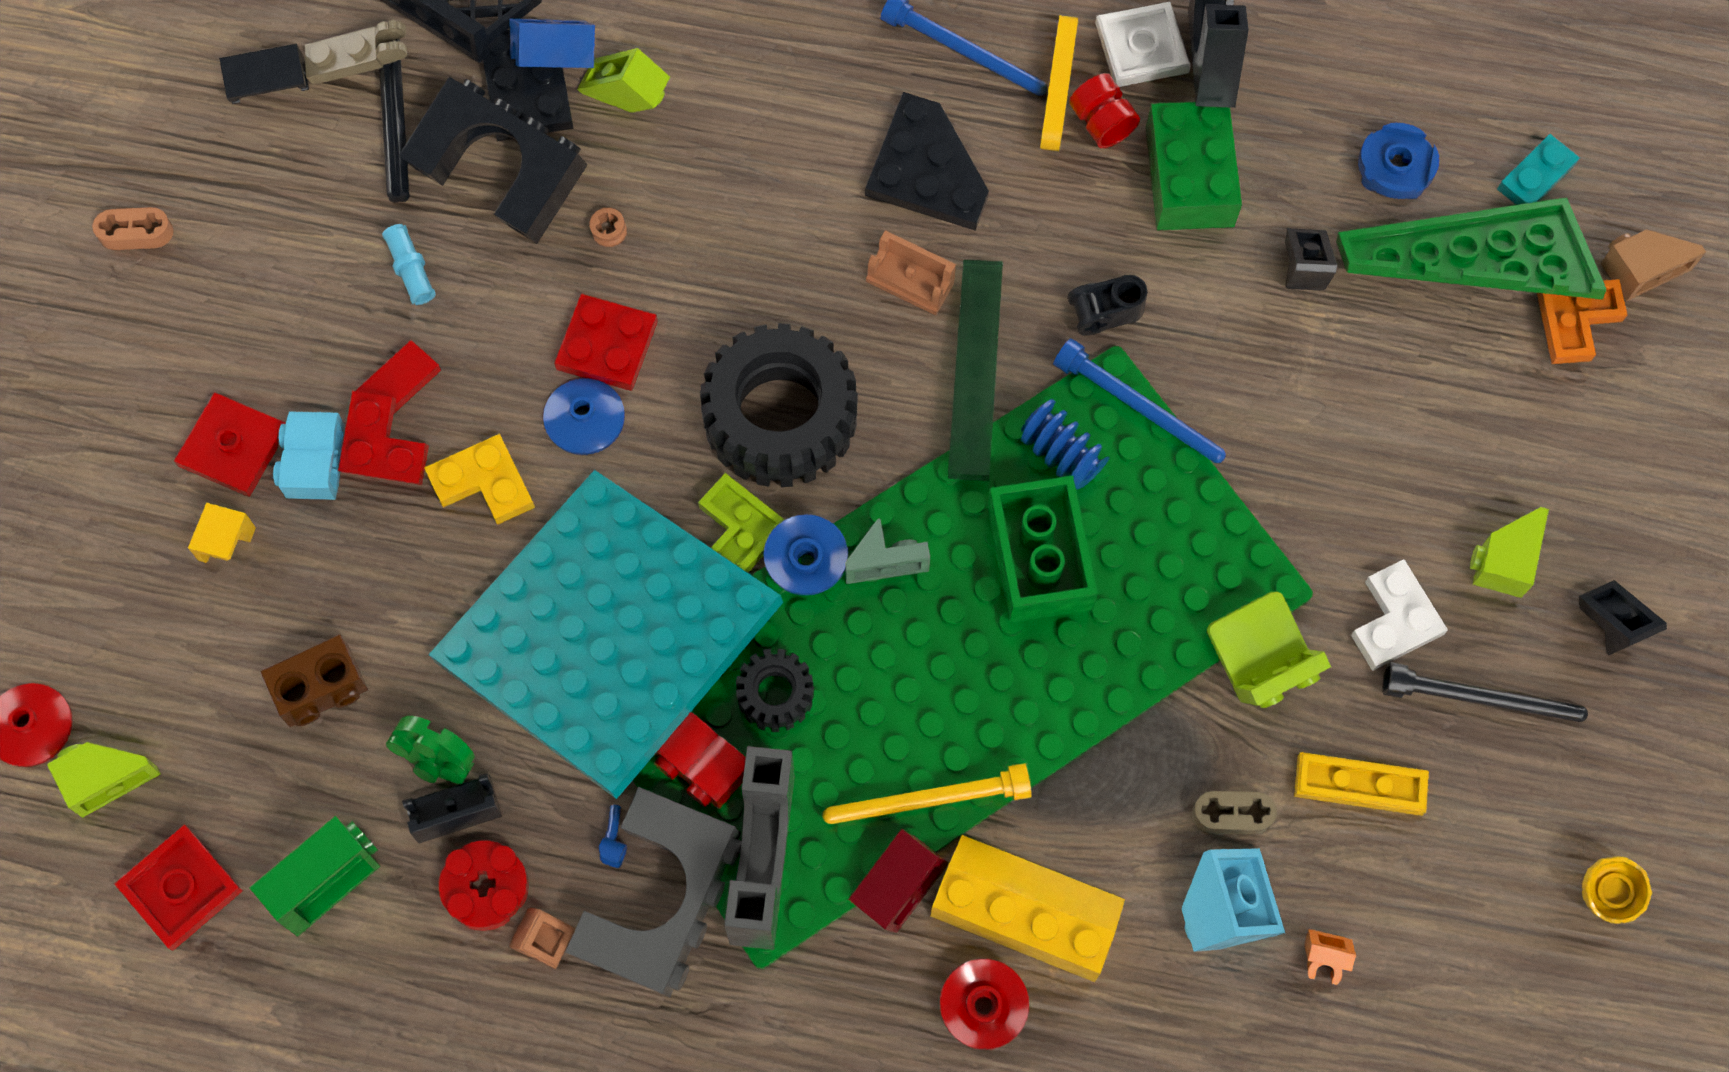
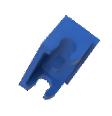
(552, 43)

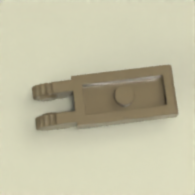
(355, 52)

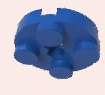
(1394, 181)

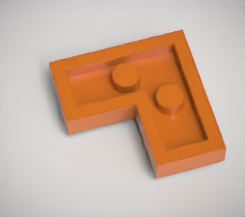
(1569, 321)

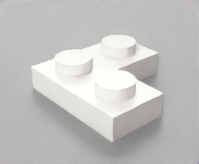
(1407, 621)

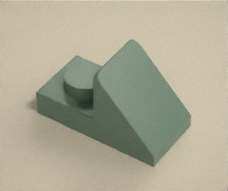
(875, 562)

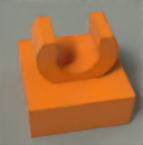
(1330, 951)

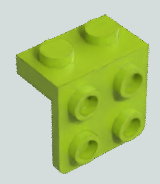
(1265, 651)

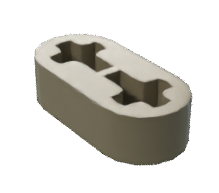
(1234, 802)

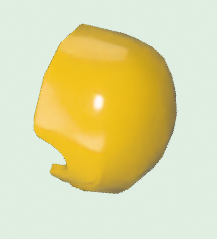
(1616, 889)

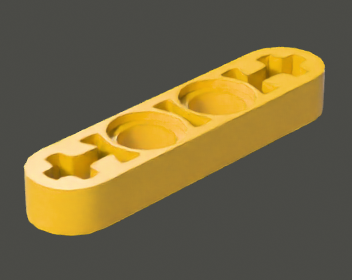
(1059, 83)

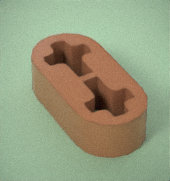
(132, 228)

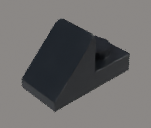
(1310, 259)
(1620, 615)

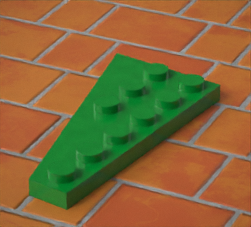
(1507, 248)

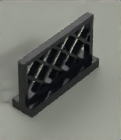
(459, 25)

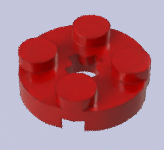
(502, 901)

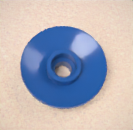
(586, 432)
(804, 536)

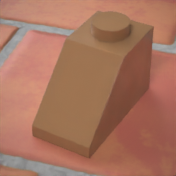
(1649, 260)

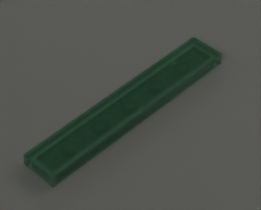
(975, 371)

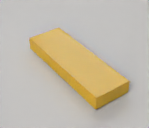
(1361, 783)

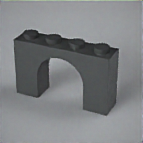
(767, 808)
(659, 955)

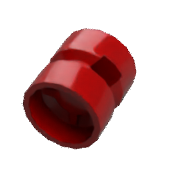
(1104, 110)

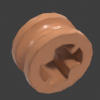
(611, 215)

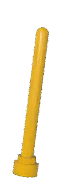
(1010, 783)

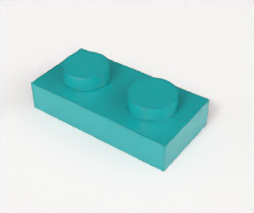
(1538, 172)

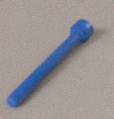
(901, 13)
(1074, 359)

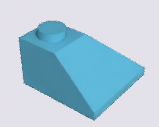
(1230, 901)

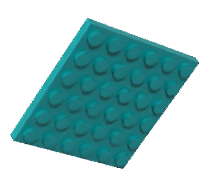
(606, 632)

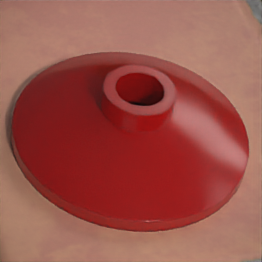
(43, 734)
(988, 981)

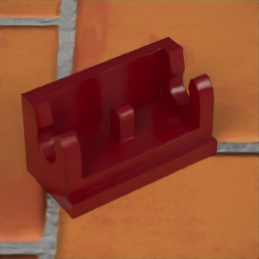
(898, 881)

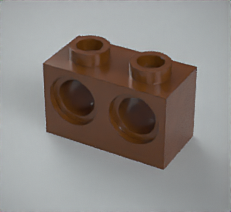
(312, 671)

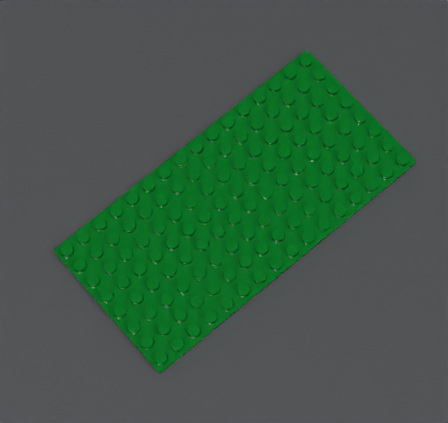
(935, 684)

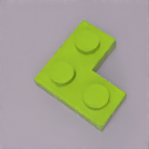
(744, 518)

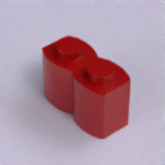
(703, 761)

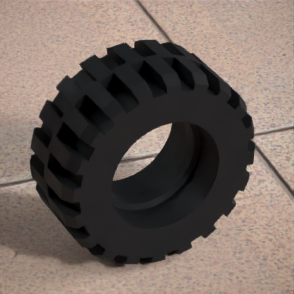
(771, 357)

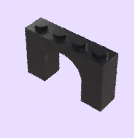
(1217, 50)
(464, 116)

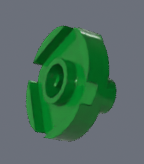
(431, 753)

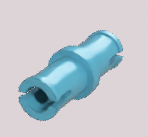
(408, 264)

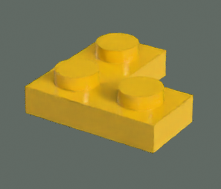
(485, 469)

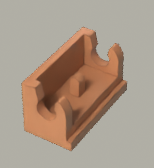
(911, 273)

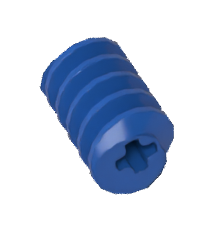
(1061, 445)

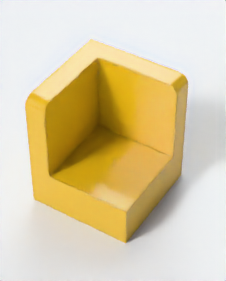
(219, 533)

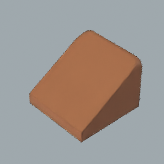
(542, 937)

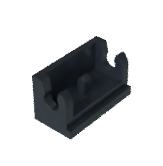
(263, 72)
(452, 809)

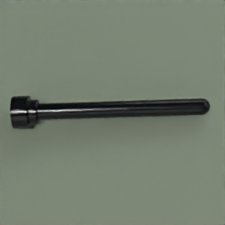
(1401, 681)

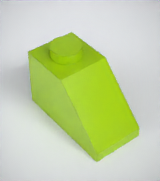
(625, 81)
(1511, 555)
(97, 775)

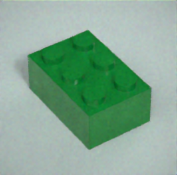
(1192, 166)
(1041, 549)

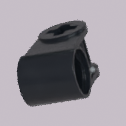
(1100, 303)

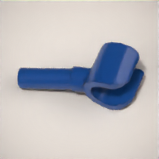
(610, 850)

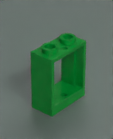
(316, 875)

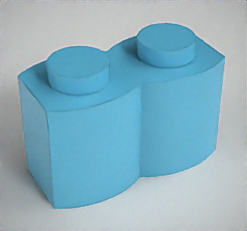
(310, 455)

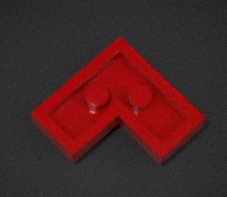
(368, 445)

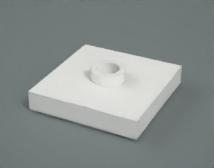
(1142, 44)

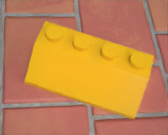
(1028, 908)

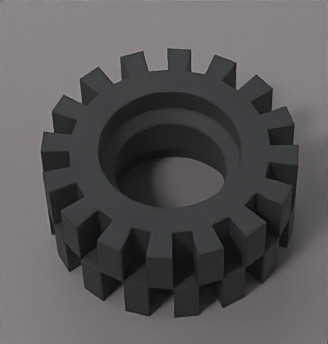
(775, 665)

